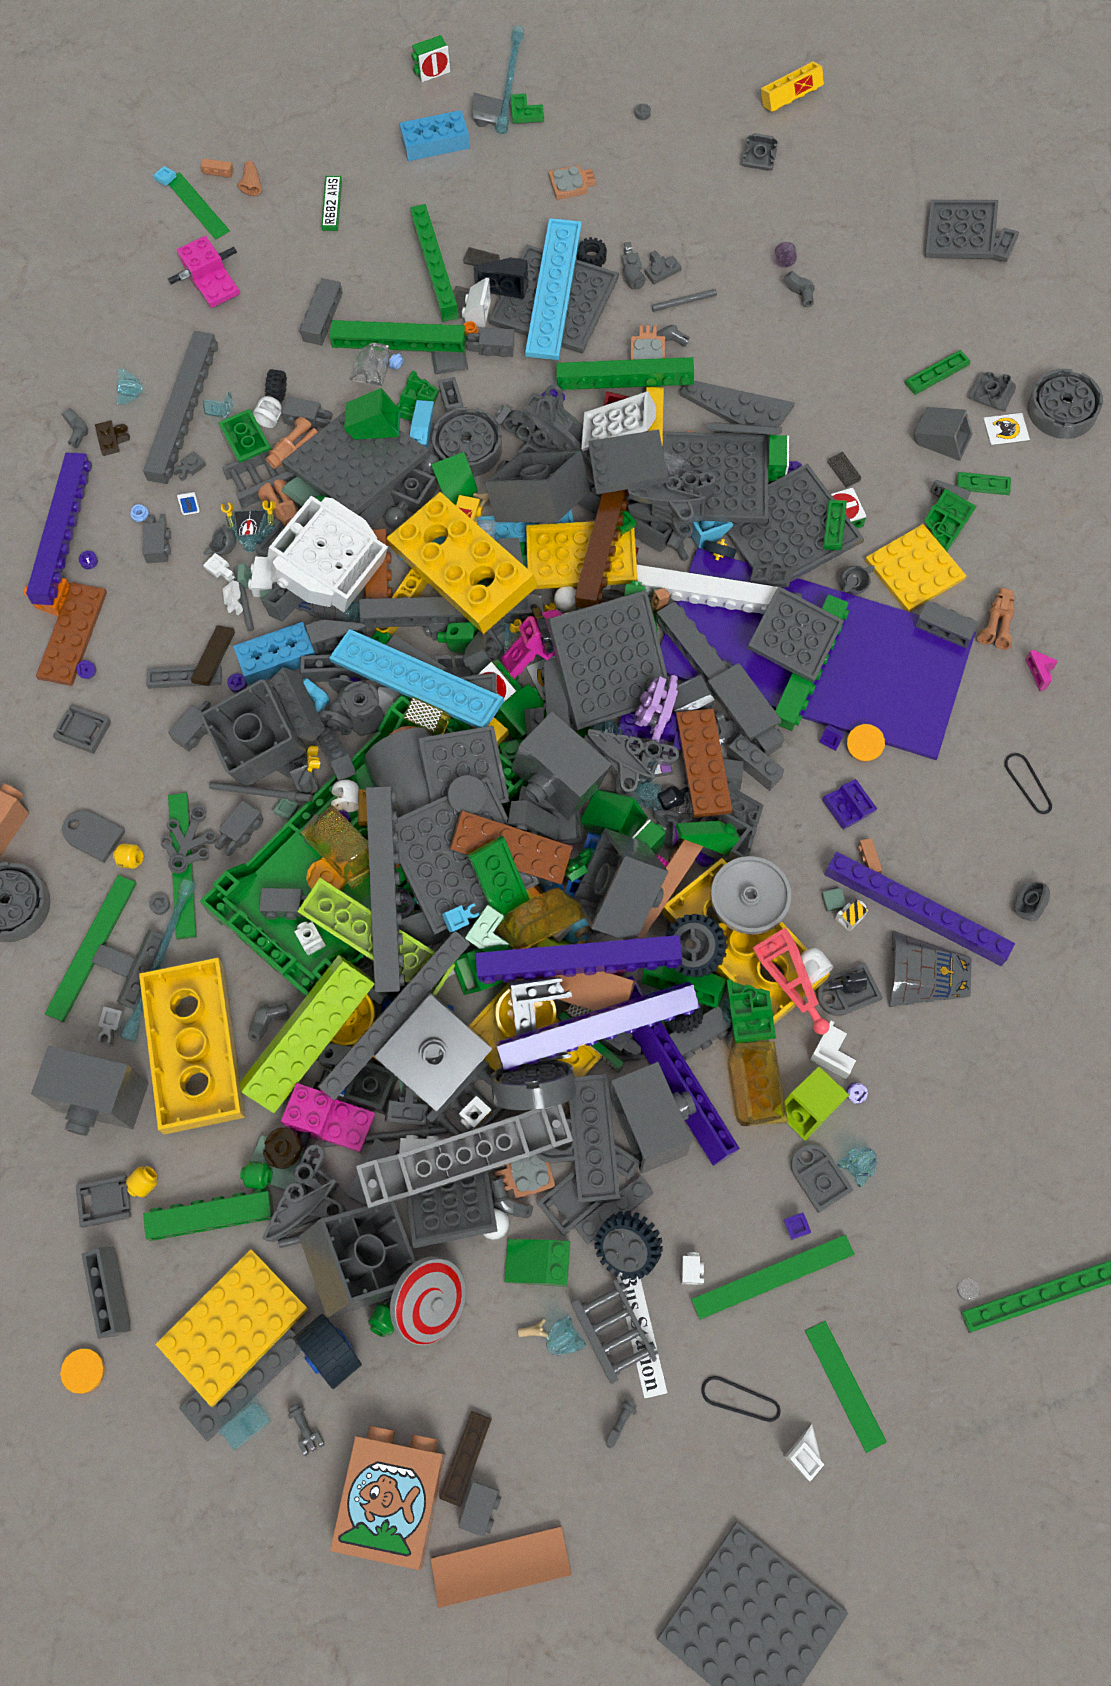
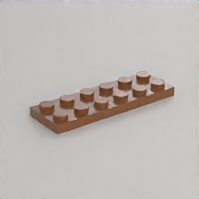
(71, 634)
(703, 763)
(530, 852)

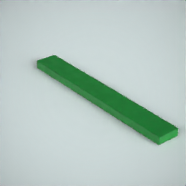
(179, 811)
(97, 934)
(772, 1277)
(1037, 1297)

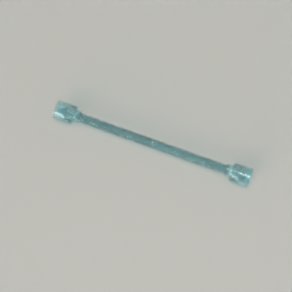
(503, 121)
(186, 889)

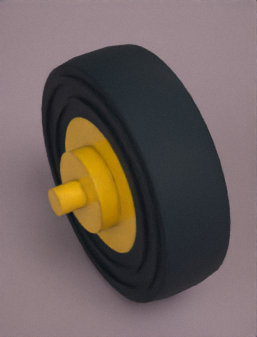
(720, 549)

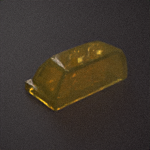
(340, 845)
(539, 918)
(756, 1084)

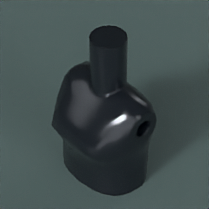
(672, 797)
(850, 982)

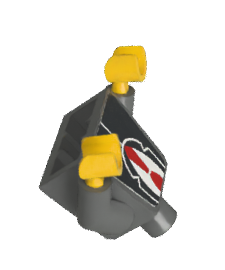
(303, 773)

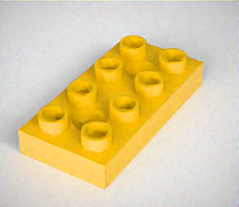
(462, 562)
(741, 960)
(191, 1046)

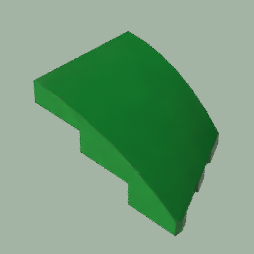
(415, 390)
(455, 477)
(949, 517)
(751, 1013)

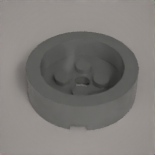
(1059, 417)
(485, 443)
(27, 903)
(533, 1085)

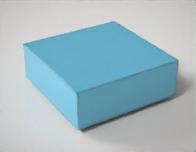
(164, 176)

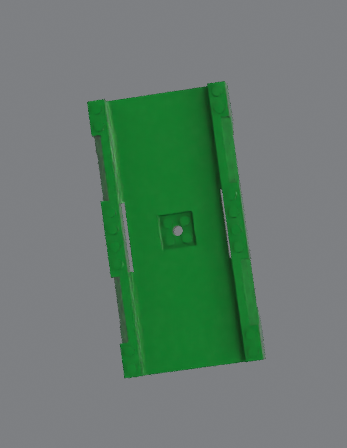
(285, 865)

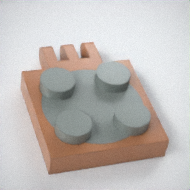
(571, 181)
(647, 344)
(527, 1177)

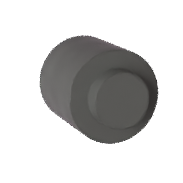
(634, 276)

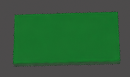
(498, 876)

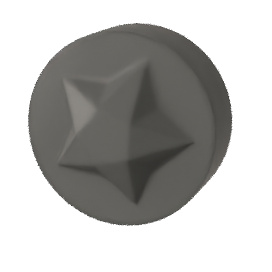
(642, 111)
(159, 904)

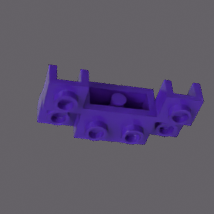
(669, 733)

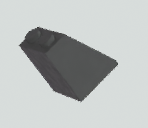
(944, 431)

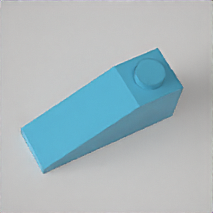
(422, 422)

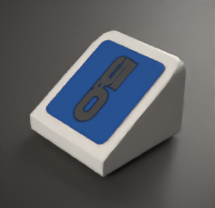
(188, 503)

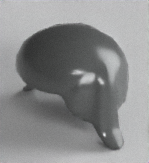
(222, 542)
(856, 579)

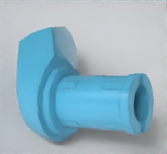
(317, 695)

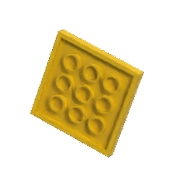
(915, 568)

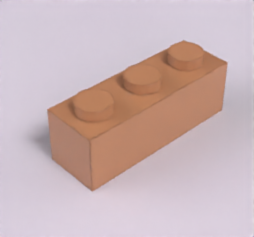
(217, 168)
(659, 600)
(869, 855)

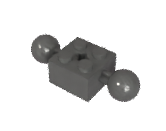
(412, 492)

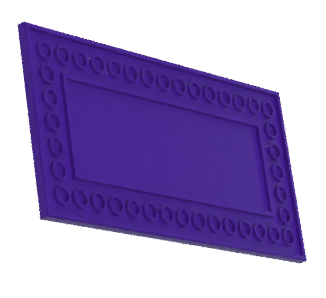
(875, 674)

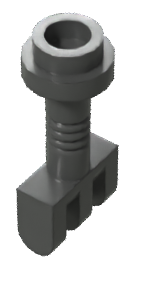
(628, 1408)
(309, 1438)

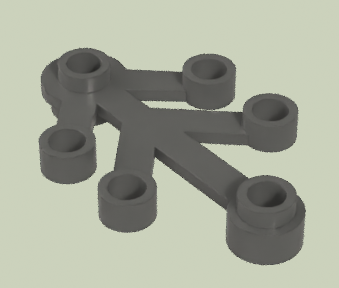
(187, 843)

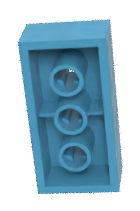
(434, 135)
(269, 653)

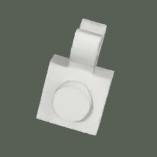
(218, 566)
(231, 595)

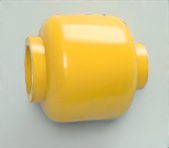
(128, 856)
(141, 1181)

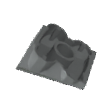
(486, 110)
(760, 152)
(993, 390)
(693, 694)

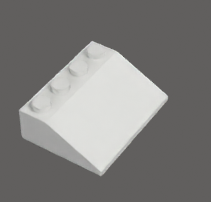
(619, 418)

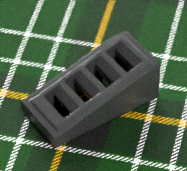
(955, 489)

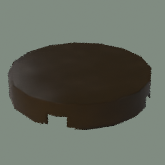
(282, 1148)

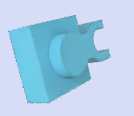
(457, 917)

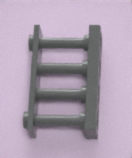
(250, 496)
(453, 1102)
(601, 1349)

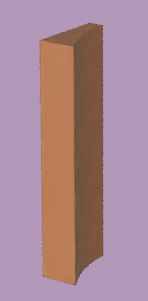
(678, 865)
(596, 990)
(500, 1567)

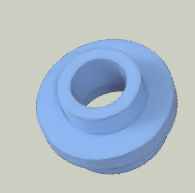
(396, 361)
(137, 509)

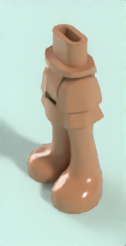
(285, 446)
(283, 511)
(1001, 609)

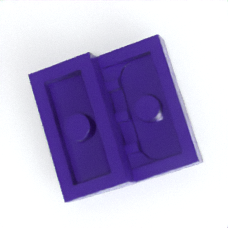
(849, 804)

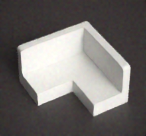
(829, 1057)

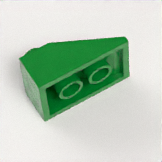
(244, 436)
(537, 1262)

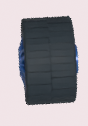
(327, 1351)

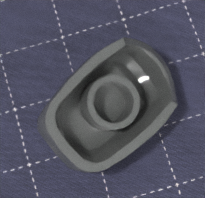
(1032, 900)

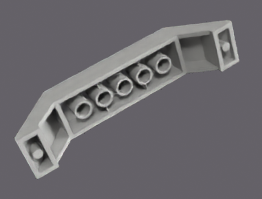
(463, 1155)

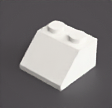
(478, 303)

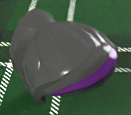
(668, 820)

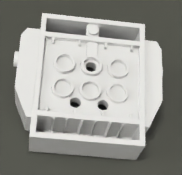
(311, 570)

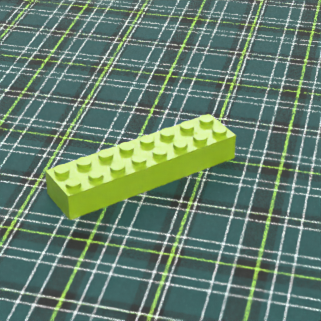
(353, 925)
(306, 1034)

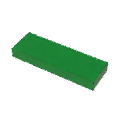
(984, 483)
(835, 525)

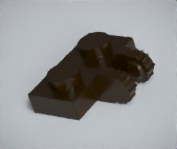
(111, 436)

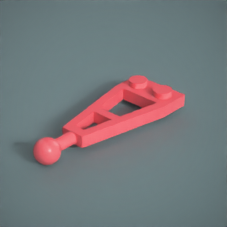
(774, 947)

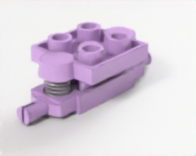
(657, 701)

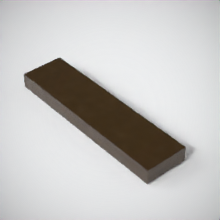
(212, 655)
(465, 1458)

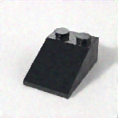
(506, 276)

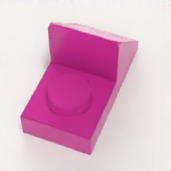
(1040, 666)

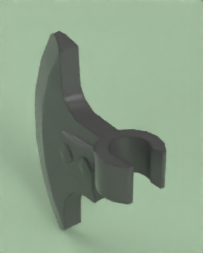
(729, 729)

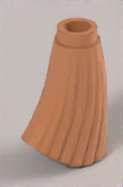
(250, 183)

